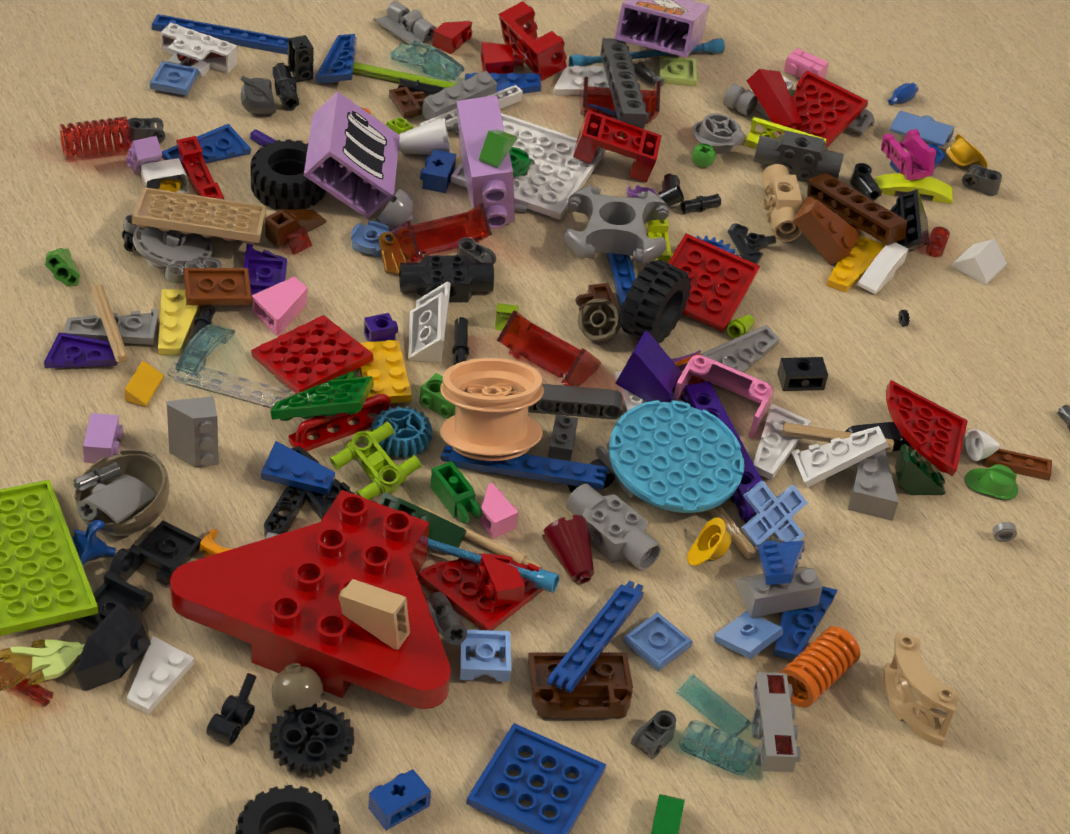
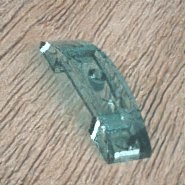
(201, 345)

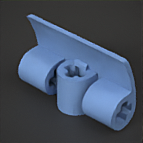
(929, 129)

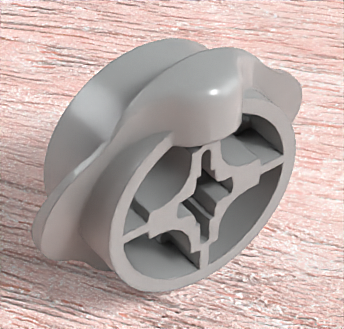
(719, 132)

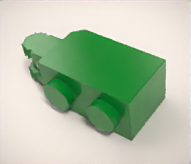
(454, 491)

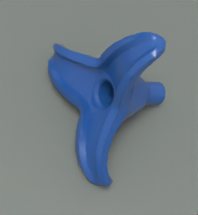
(89, 545)

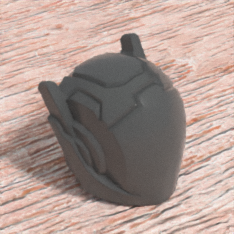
(257, 95)

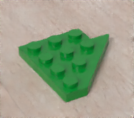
(332, 397)

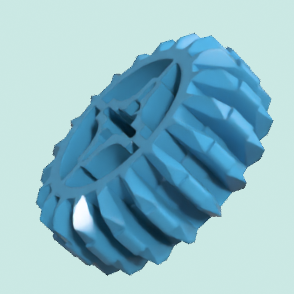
(411, 431)

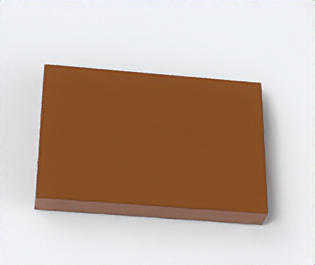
(217, 286)

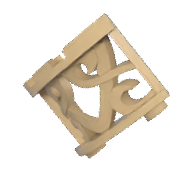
(910, 671)

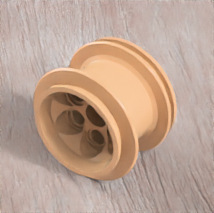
(491, 408)

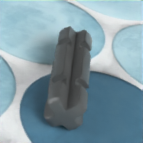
(647, 74)

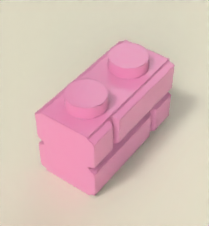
(799, 62)

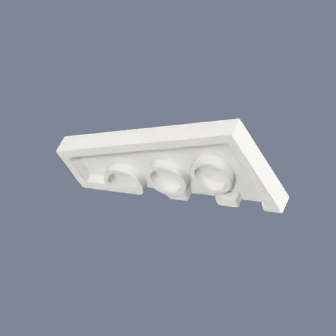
(826, 460)

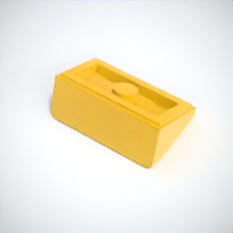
(143, 384)

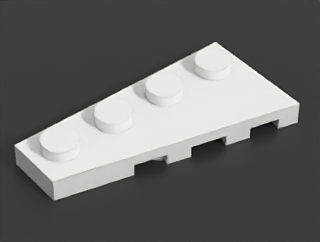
(774, 446)

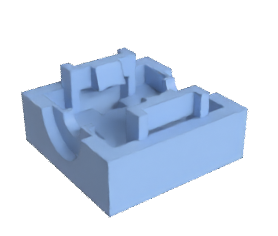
(485, 645)

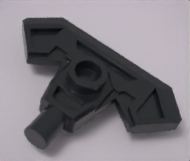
(749, 244)

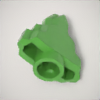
(62, 266)

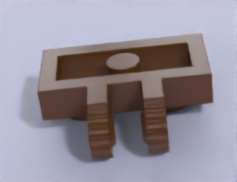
(407, 103)
(596, 291)

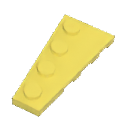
(175, 321)

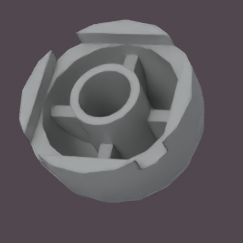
(397, 210)

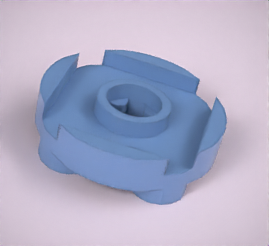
(362, 237)

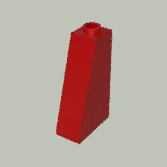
(775, 98)

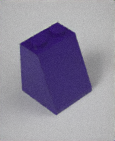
(649, 372)

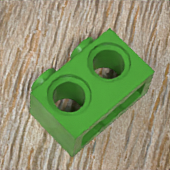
(432, 398)

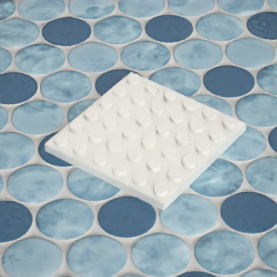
(552, 170)

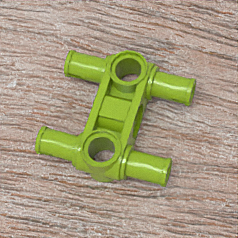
(375, 462)

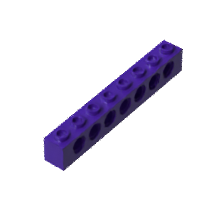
(704, 397)

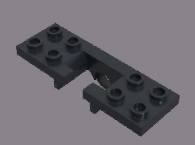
(163, 548)

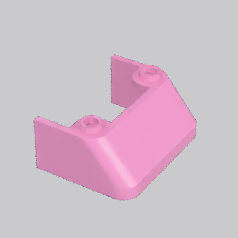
(731, 380)

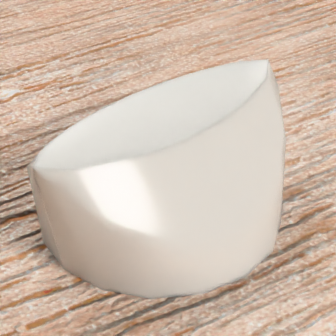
(979, 445)

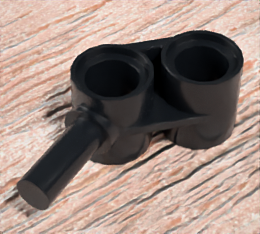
(234, 714)

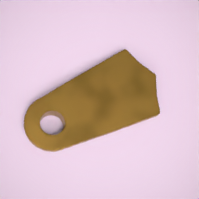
(391, 253)

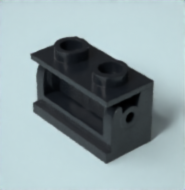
(300, 58)

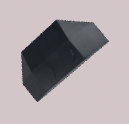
(911, 208)
(113, 647)

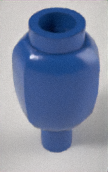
(903, 93)

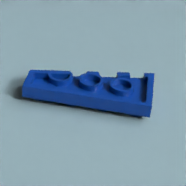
(339, 60)
(779, 560)

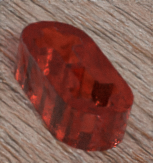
(936, 241)

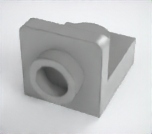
(862, 122)

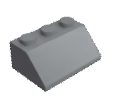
(193, 430)
(776, 598)

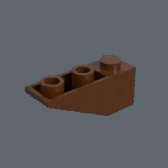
(286, 221)

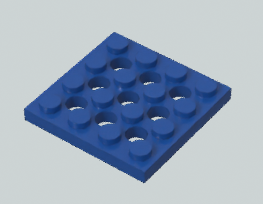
(519, 788)

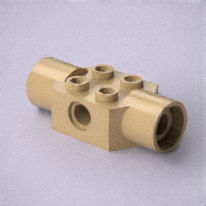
(782, 201)

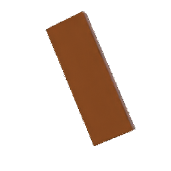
(1021, 463)

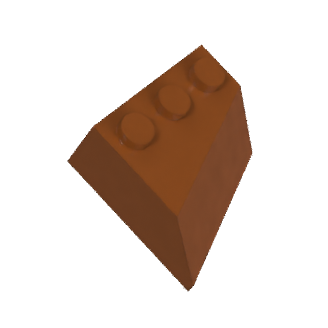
(826, 230)

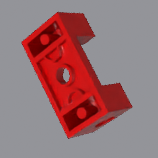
(541, 54)
(604, 132)

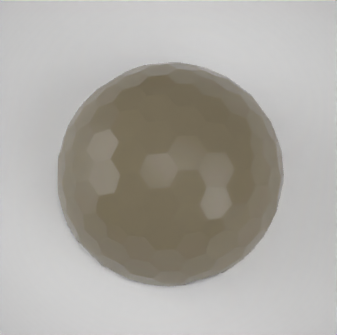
(145, 468)

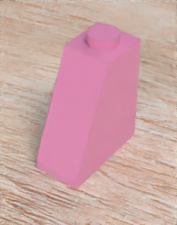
(280, 304)

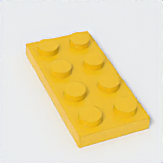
(387, 371)

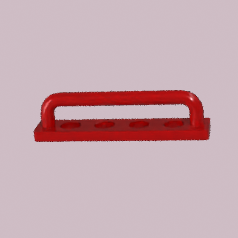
(320, 424)

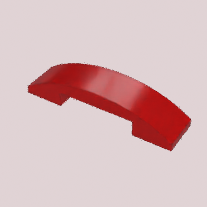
(196, 168)

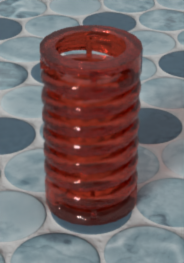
(74, 134)

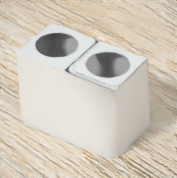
(168, 169)

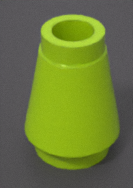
(740, 326)

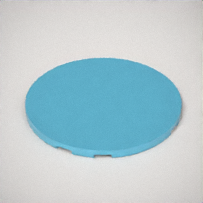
(676, 456)

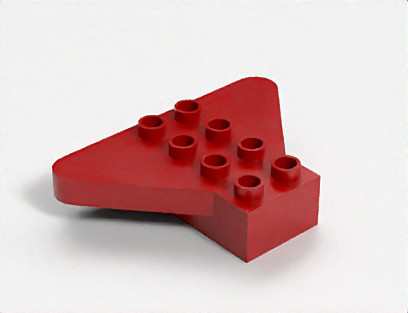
(288, 606)

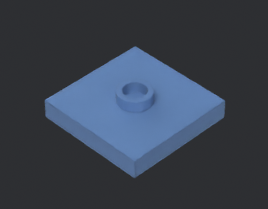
(174, 78)
(748, 635)
(657, 641)

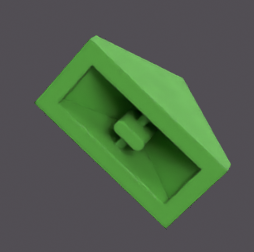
(496, 147)

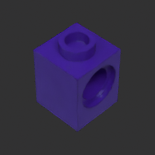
(380, 328)

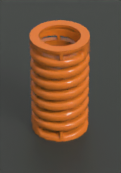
(821, 665)

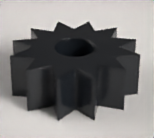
(903, 317)

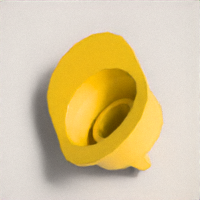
(964, 153)
(711, 543)

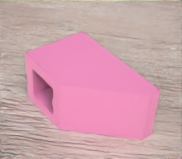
(497, 513)

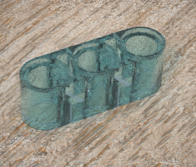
(717, 747)

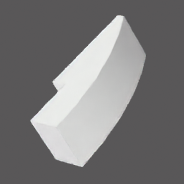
(883, 267)

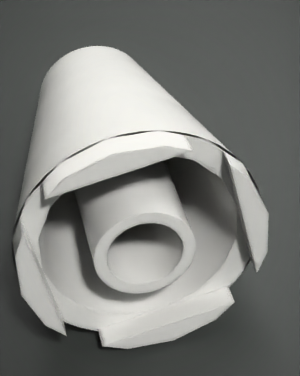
(426, 138)

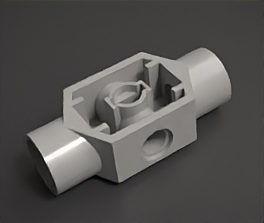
(614, 527)

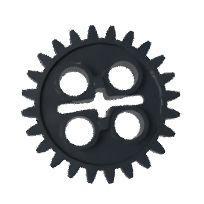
(331, 744)

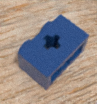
(438, 171)
(399, 799)

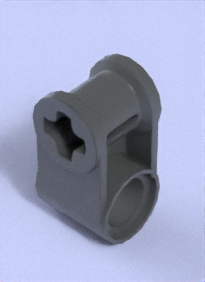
(144, 128)
(984, 180)
(475, 251)
(653, 736)

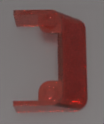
(602, 97)
(442, 233)
(547, 351)

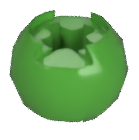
(703, 155)

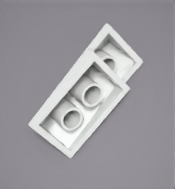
(428, 325)

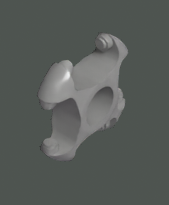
(616, 225)

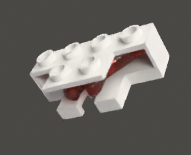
(199, 49)

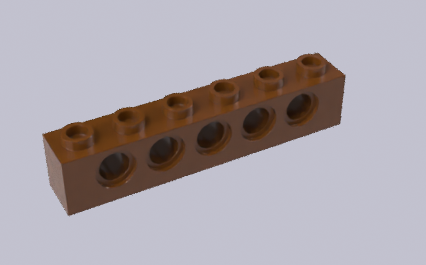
(857, 209)

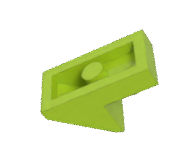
(503, 314)

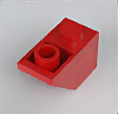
(452, 35)
(501, 581)

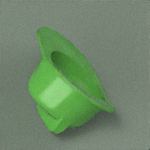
(993, 481)

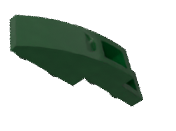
(439, 528)

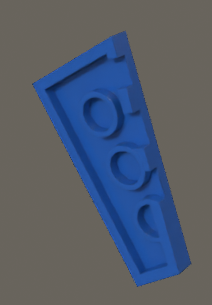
(526, 82)
(216, 145)
(800, 626)

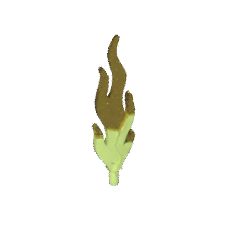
(50, 655)

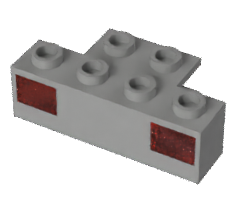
(774, 723)

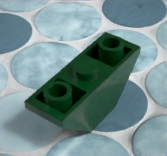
(917, 475)

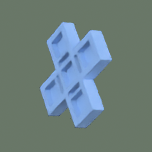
(773, 514)

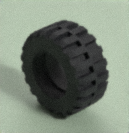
(280, 177)
(655, 301)
(288, 809)

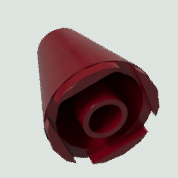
(571, 547)

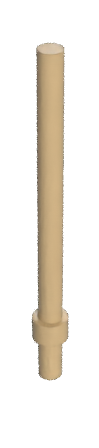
(491, 545)

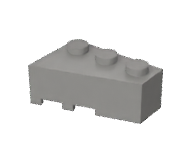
(874, 488)

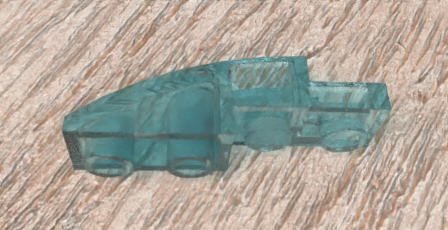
(429, 58)

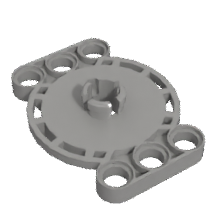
(172, 249)

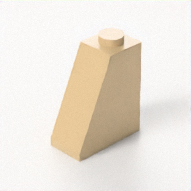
(376, 611)

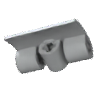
(406, 24)
(116, 499)

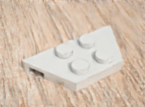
(573, 76)

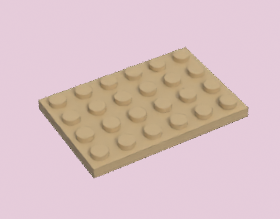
(199, 215)

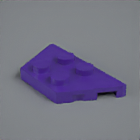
(264, 269)

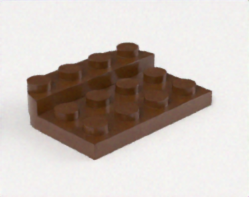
(601, 692)

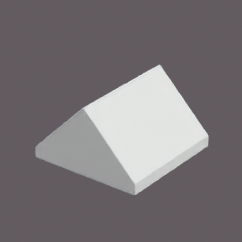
(981, 261)

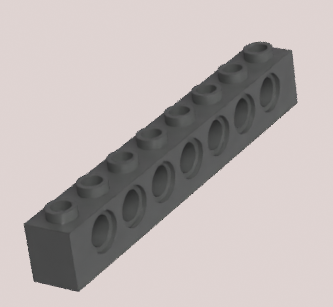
(623, 83)

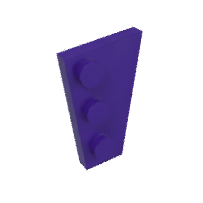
(79, 352)

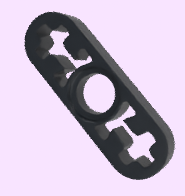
(285, 504)

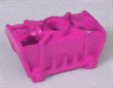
(917, 158)

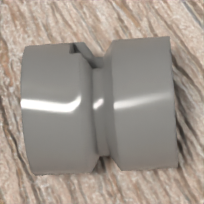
(739, 99)

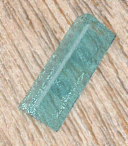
(713, 706)

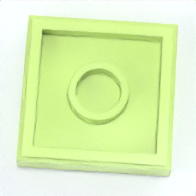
(678, 70)

